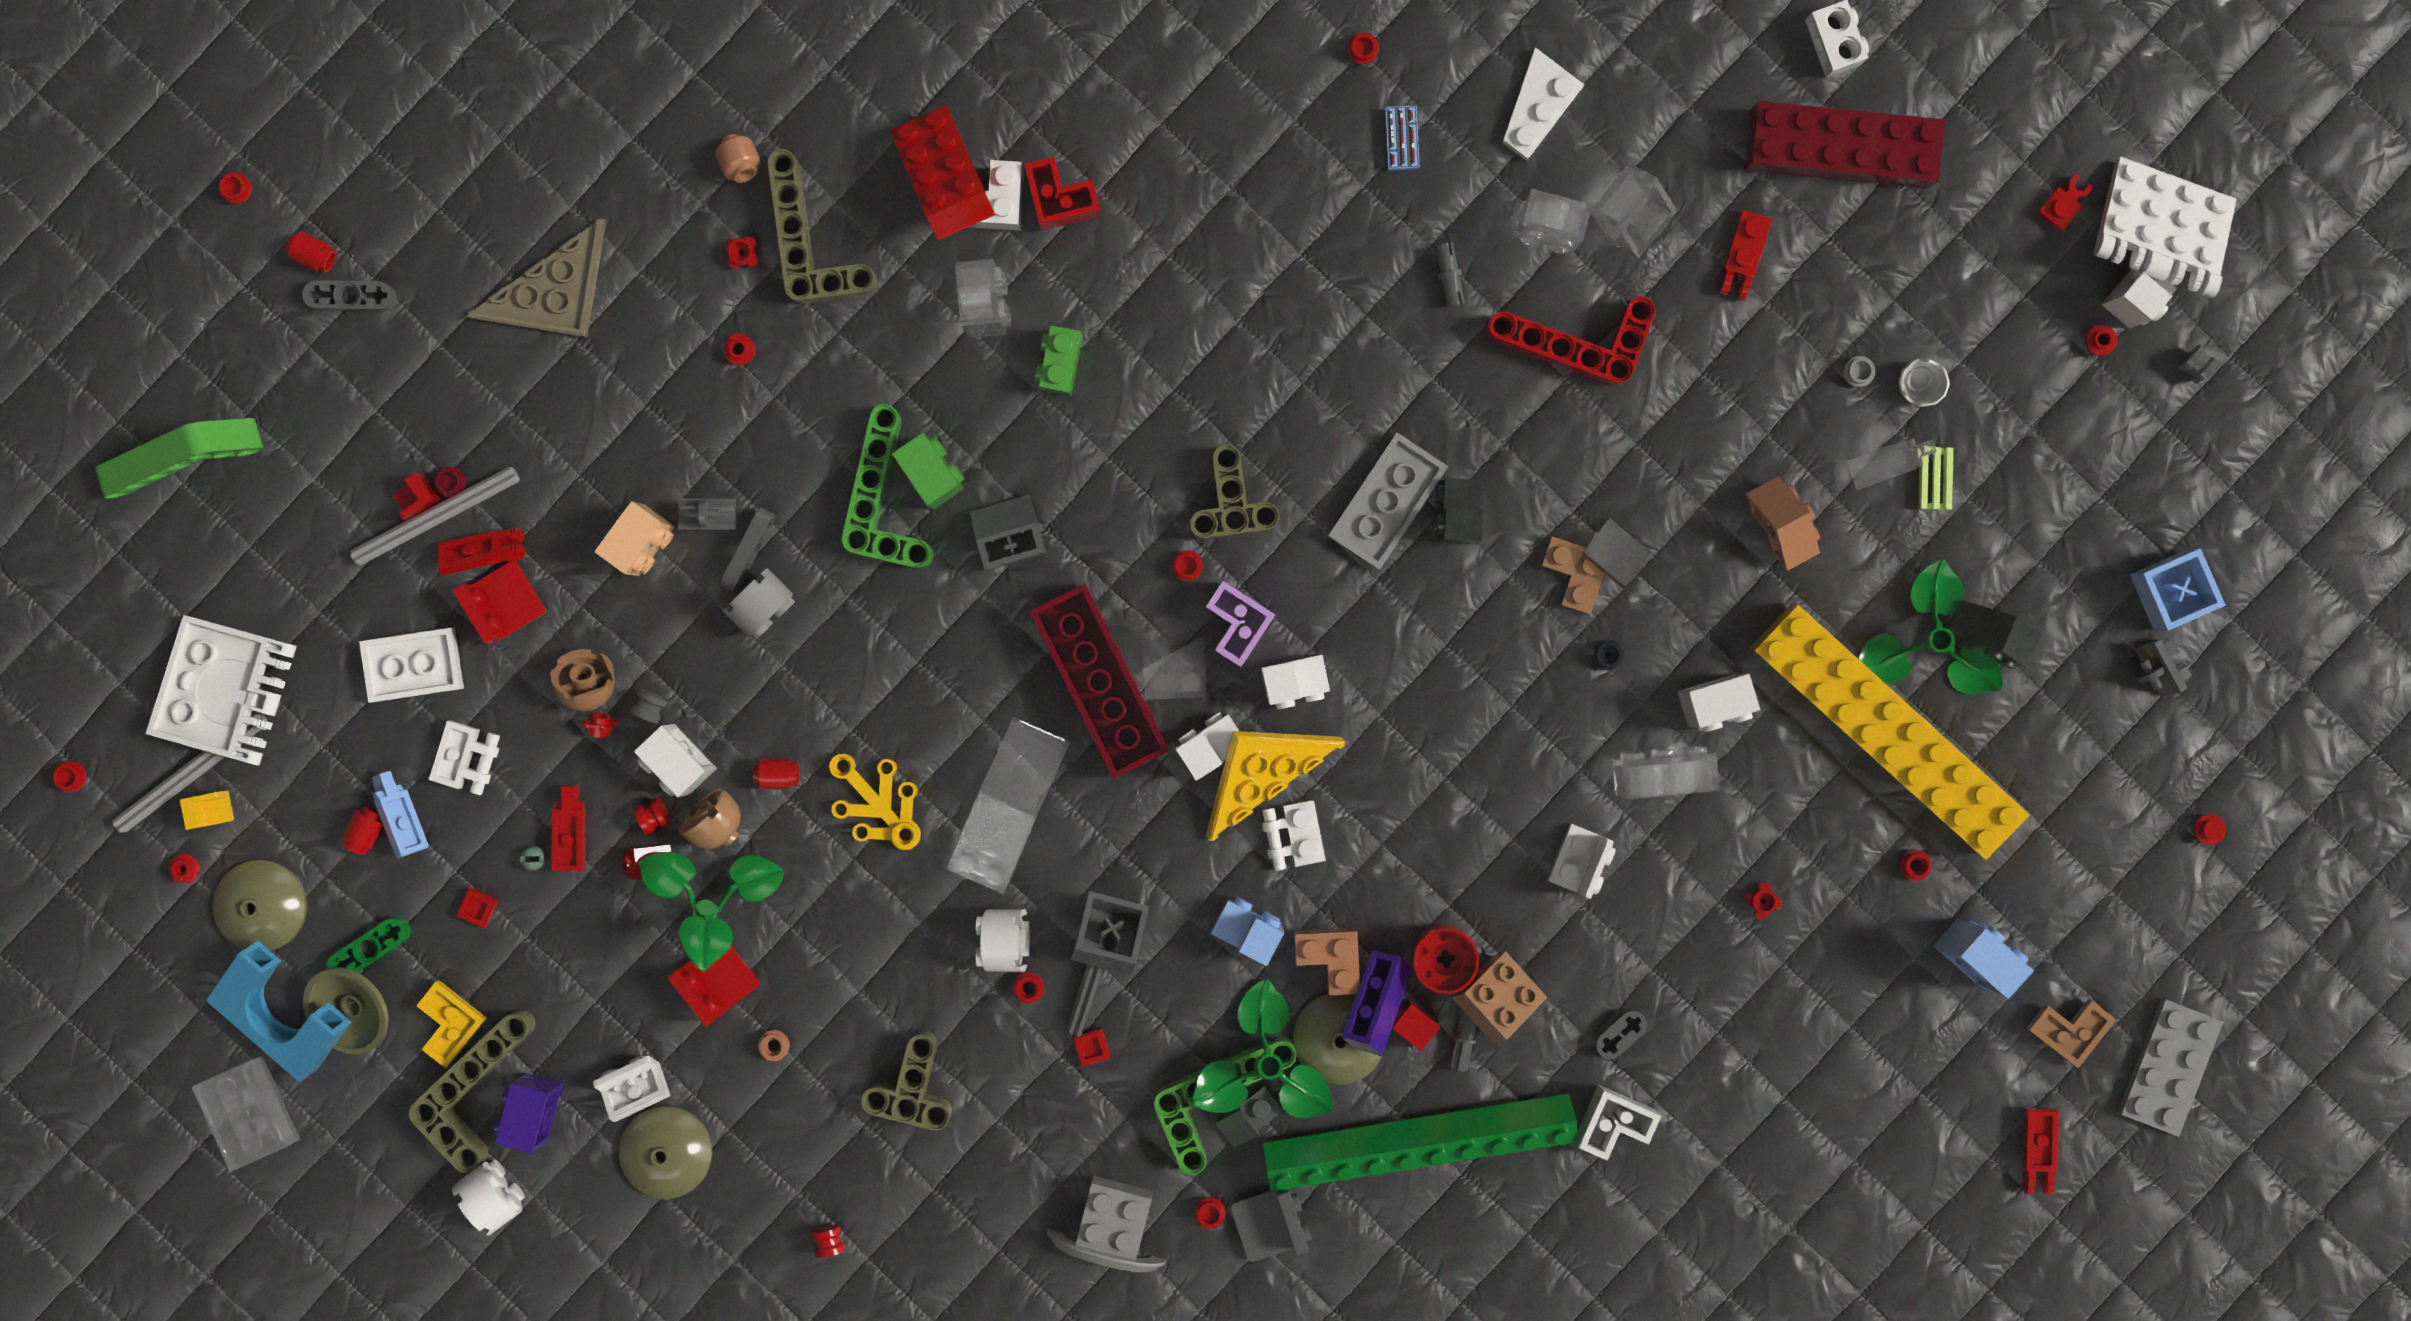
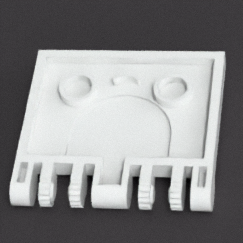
(2168, 223)
(215, 687)

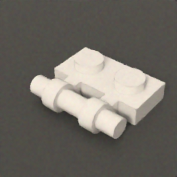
(455, 755)
(1303, 834)

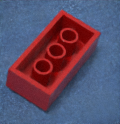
(942, 172)

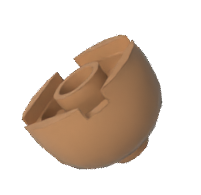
(583, 680)
(713, 822)

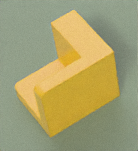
(207, 810)

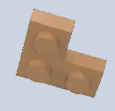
(1583, 575)
(2075, 1038)

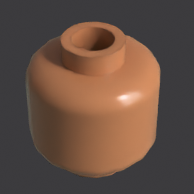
(738, 158)

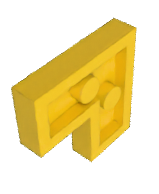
(457, 1023)

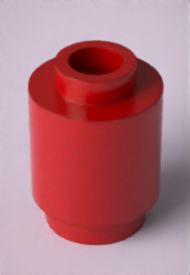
(311, 252)
(776, 773)
(362, 830)

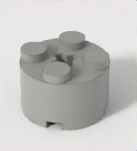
(759, 603)

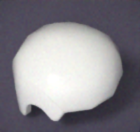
(1923, 382)

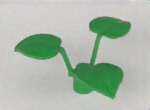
(1934, 591)
(703, 934)
(1221, 1088)

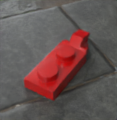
(569, 831)

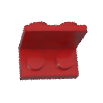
(500, 603)
(717, 988)

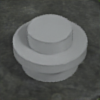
(1859, 371)

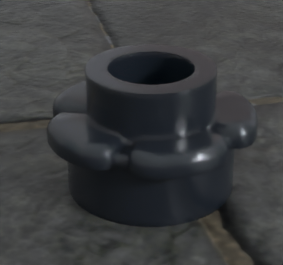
(1615, 651)

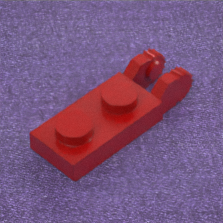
(1745, 251)
(480, 550)
(2040, 1148)

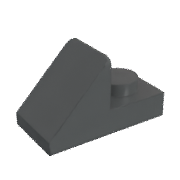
(1250, 1117)

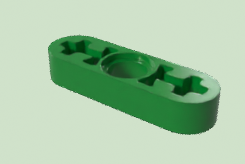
(382, 929)

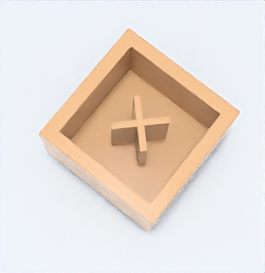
(635, 539)

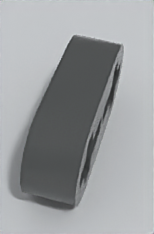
(1625, 1039)

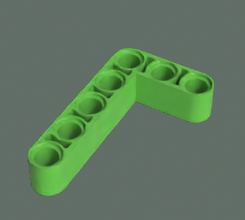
(177, 451)
(875, 497)
(1180, 1113)

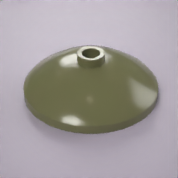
(277, 899)
(356, 1000)
(1315, 1038)
(679, 1137)

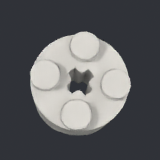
(1002, 940)
(488, 1197)

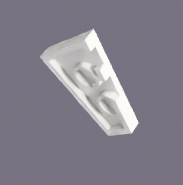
(1541, 102)

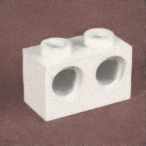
(1827, 40)

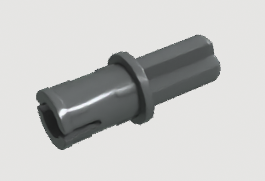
(1462, 1043)

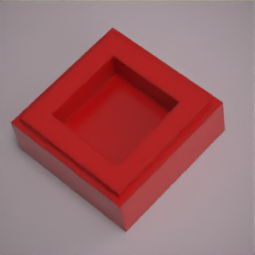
(477, 907)
(1091, 1047)

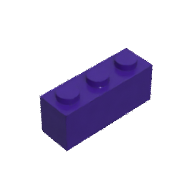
(1377, 1003)

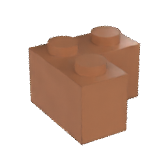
(1786, 522)
(1337, 950)

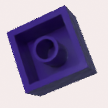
(527, 1113)

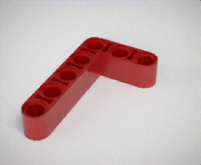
(1575, 347)

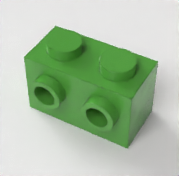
(1060, 360)

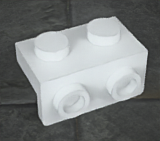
(632, 1087)

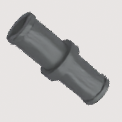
(1449, 274)

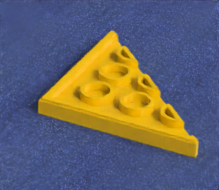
(1260, 768)

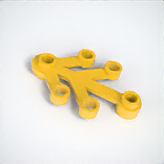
(879, 805)

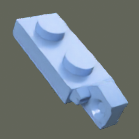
(398, 816)

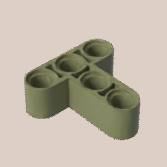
(1229, 505)
(912, 1091)

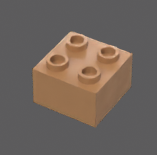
(1500, 997)

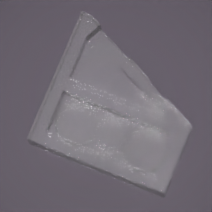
(1178, 674)

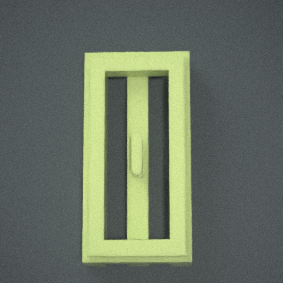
(1947, 481)

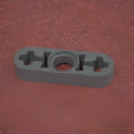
(372, 287)
(747, 550)

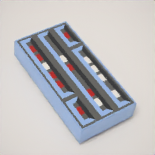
(1402, 138)

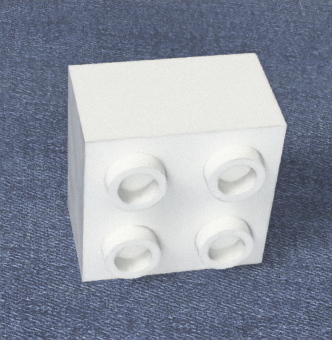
(1719, 700)
(674, 761)

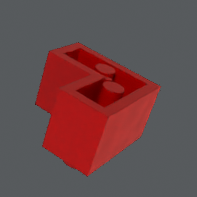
(1059, 204)

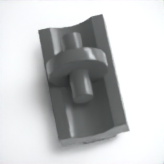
(707, 514)
(2160, 668)

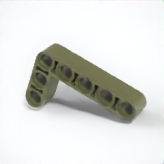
(801, 242)
(463, 1083)

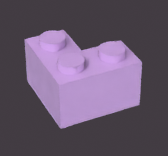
(1247, 620)

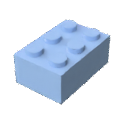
(1984, 957)

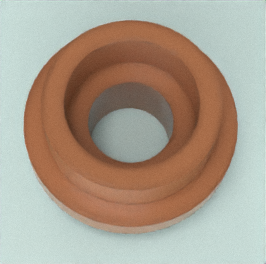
(765, 1050)

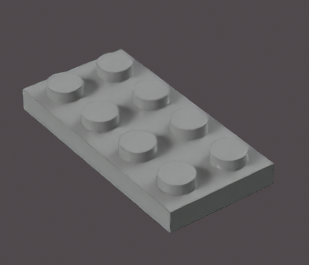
(1388, 501)
(2170, 1067)

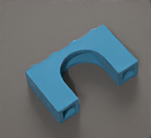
(242, 1002)

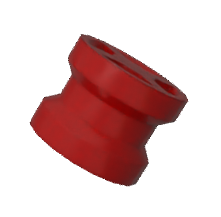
(652, 816)
(827, 1241)

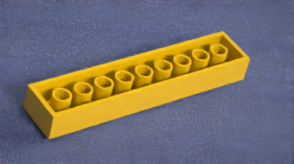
(1890, 730)

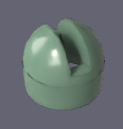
(530, 852)

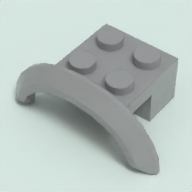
(1111, 1227)

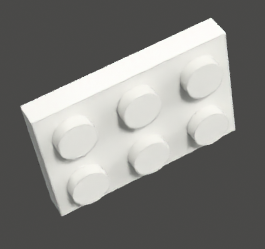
(411, 665)

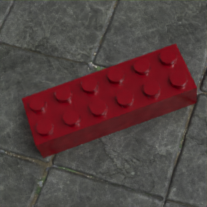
(1844, 144)
(1099, 681)

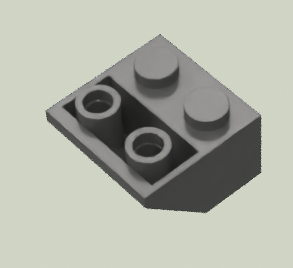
(1007, 533)

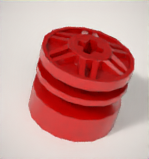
(1461, 968)

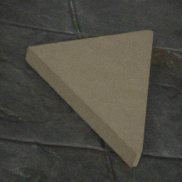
(554, 292)

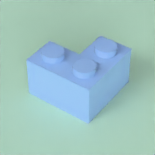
(1247, 930)

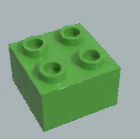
(928, 470)

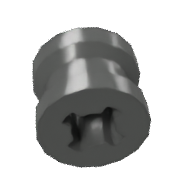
(2197, 364)
(648, 706)

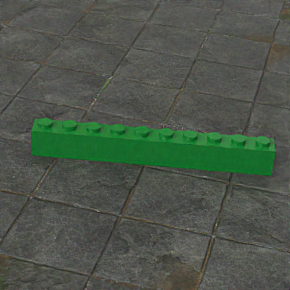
(1420, 1142)

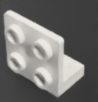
(1581, 861)

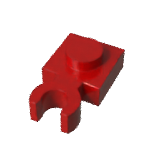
(2062, 205)

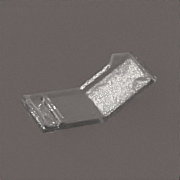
(1008, 805)

